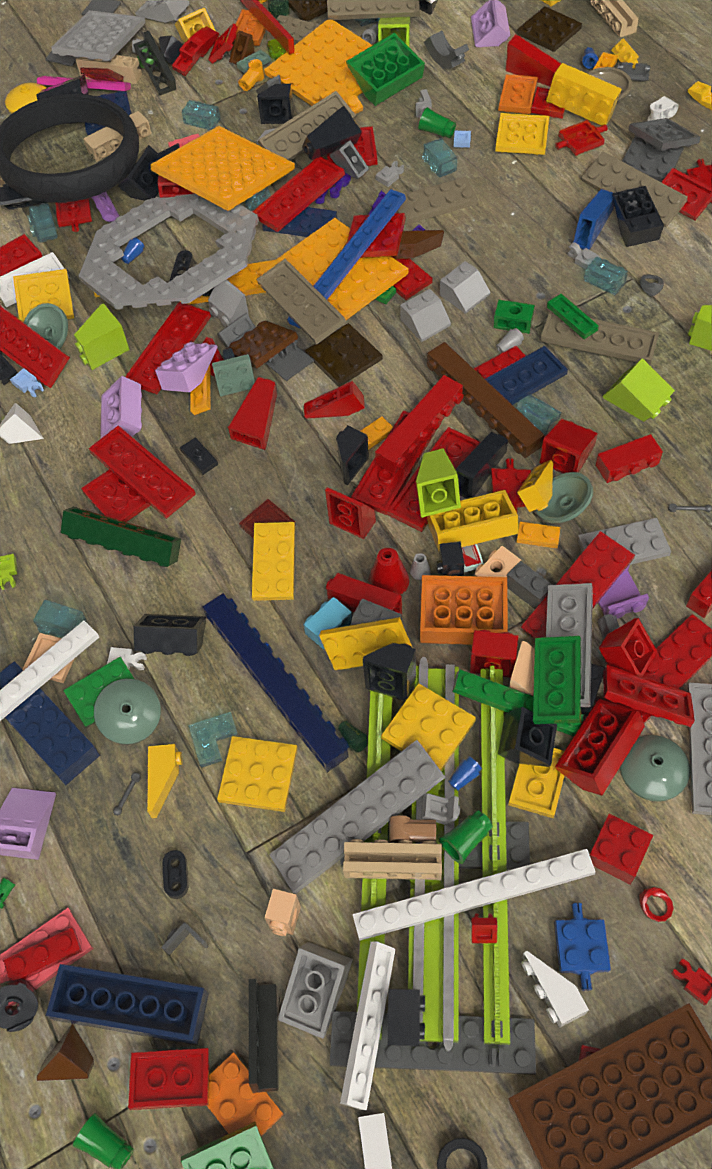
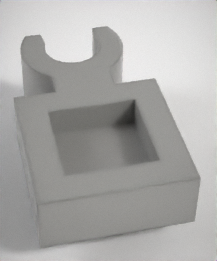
(389, 175)

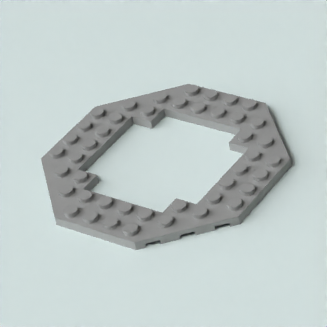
(121, 289)

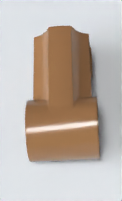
(413, 830)

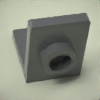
(178, 935)

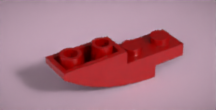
(193, 48)

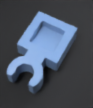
(26, 381)

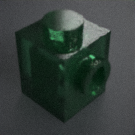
(278, 7)

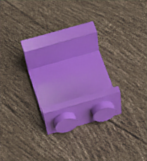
(623, 597)

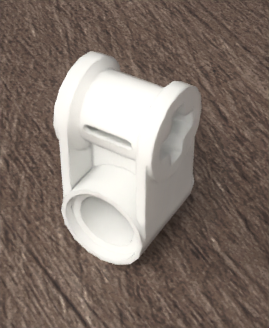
(663, 109)

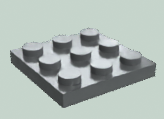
(664, 134)
(650, 160)

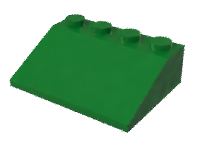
(386, 68)

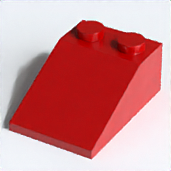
(349, 513)

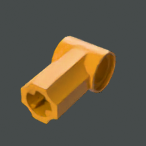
(253, 74)

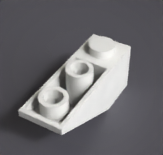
(559, 994)

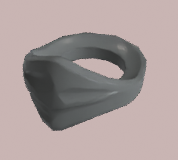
(651, 288)

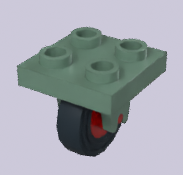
(233, 373)

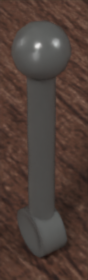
(673, 507)
(135, 778)

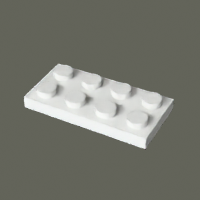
(43, 264)

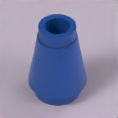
(589, 58)
(132, 250)
(465, 772)

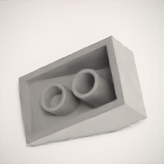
(162, 10)
(314, 989)

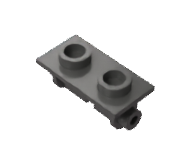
(639, 73)

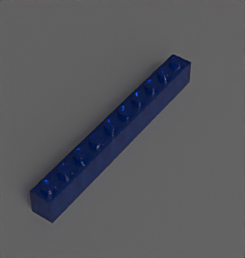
(277, 683)

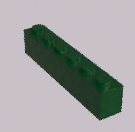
(120, 536)

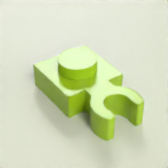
(7, 569)

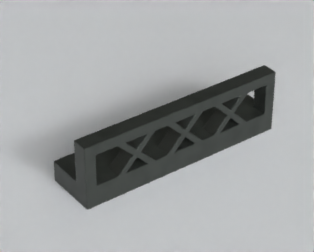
(159, 60)
(263, 1037)

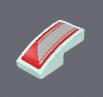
(472, 557)

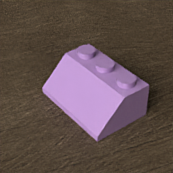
(490, 24)
(121, 407)

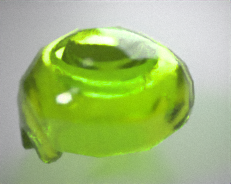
(275, 49)

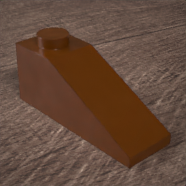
(419, 242)

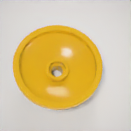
(22, 95)

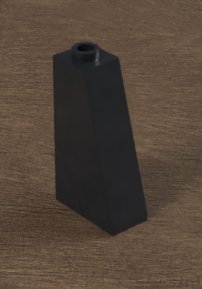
(331, 134)
(478, 464)

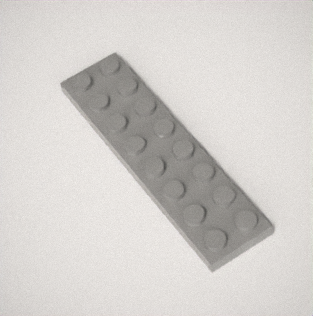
(356, 816)

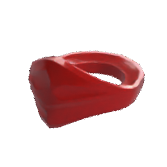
(655, 892)

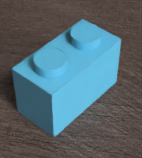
(330, 615)

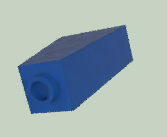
(593, 219)

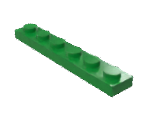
(500, 697)

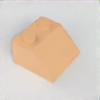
(523, 672)

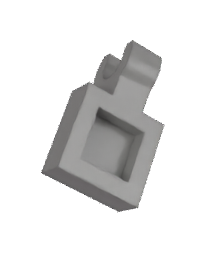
(582, 258)

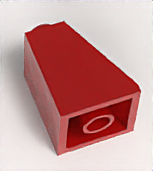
(568, 446)

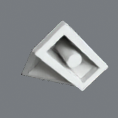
(18, 426)

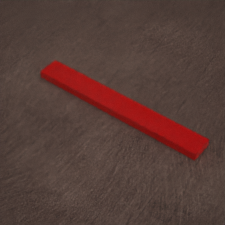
(270, 24)

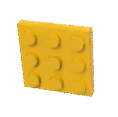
(522, 133)
(43, 288)
(432, 722)
(258, 774)

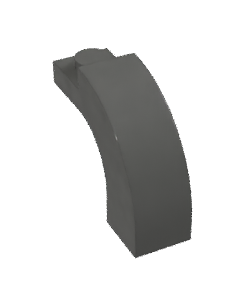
(443, 53)

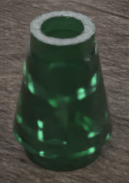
(354, 737)

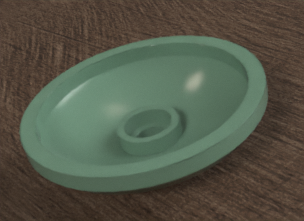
(49, 322)
(569, 498)
(130, 726)
(653, 780)

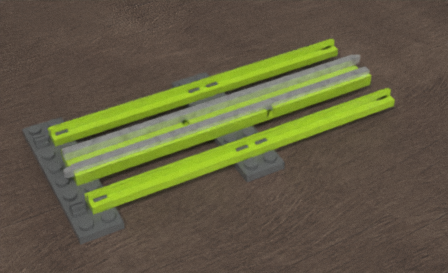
(464, 1042)

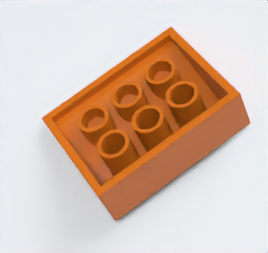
(459, 605)

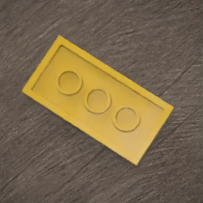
(273, 561)
(351, 643)

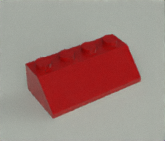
(601, 746)

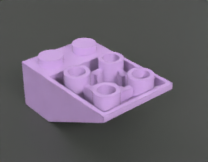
(186, 367)
(24, 822)

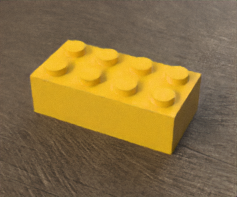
(583, 94)
(476, 521)

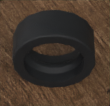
(462, 1143)

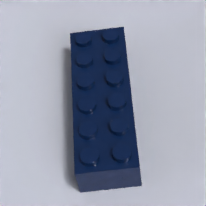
(49, 732)
(128, 1004)

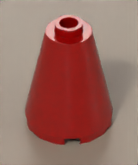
(389, 572)

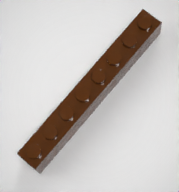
(487, 401)

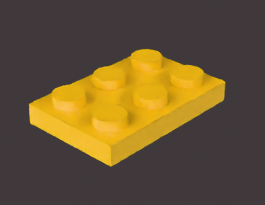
(538, 787)

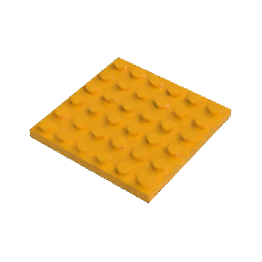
(320, 63)
(222, 167)
(360, 286)

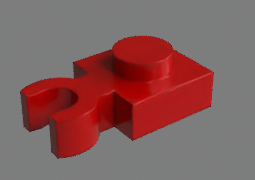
(698, 983)

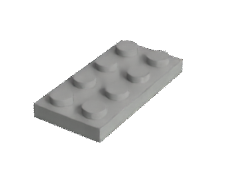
(641, 538)

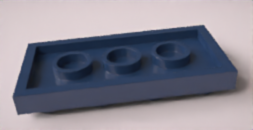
(306, 222)
(527, 375)

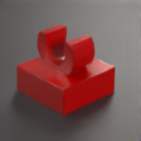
(484, 929)

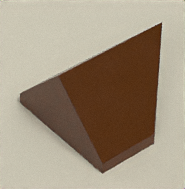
(242, 47)
(68, 1059)

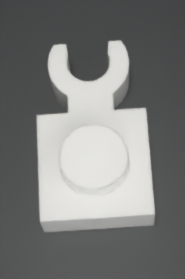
(128, 657)

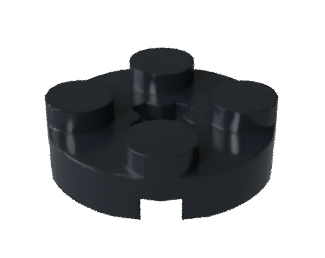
(27, 1007)

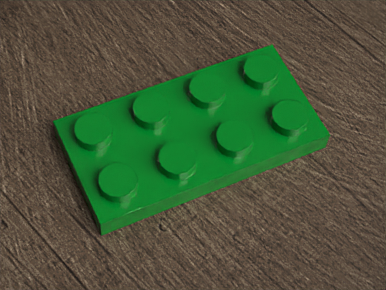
(557, 680)

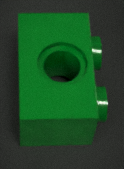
(514, 315)

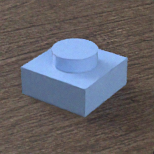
(462, 139)

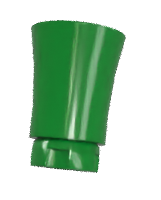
(436, 123)
(466, 836)
(103, 1143)

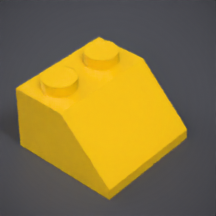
(192, 23)

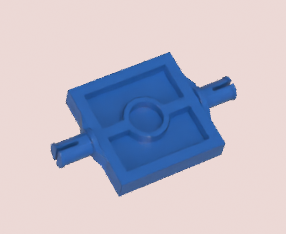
(582, 946)

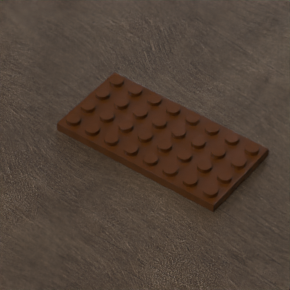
(623, 1098)

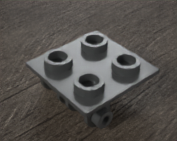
(289, 361)

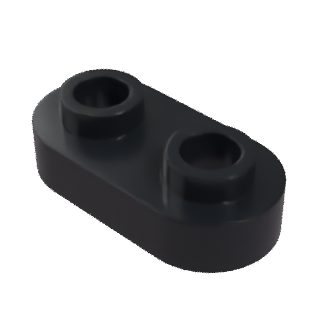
(175, 875)

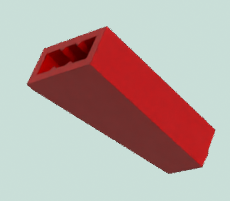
(528, 60)
(255, 415)
(352, 591)

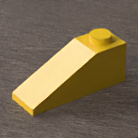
(538, 487)
(162, 773)

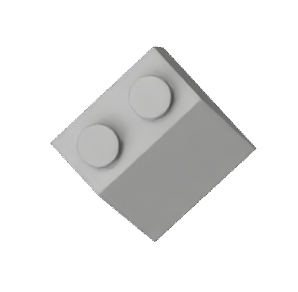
(464, 287)
(227, 303)
(424, 315)

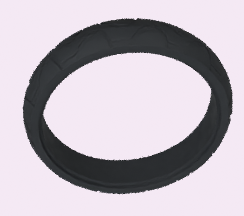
(75, 184)

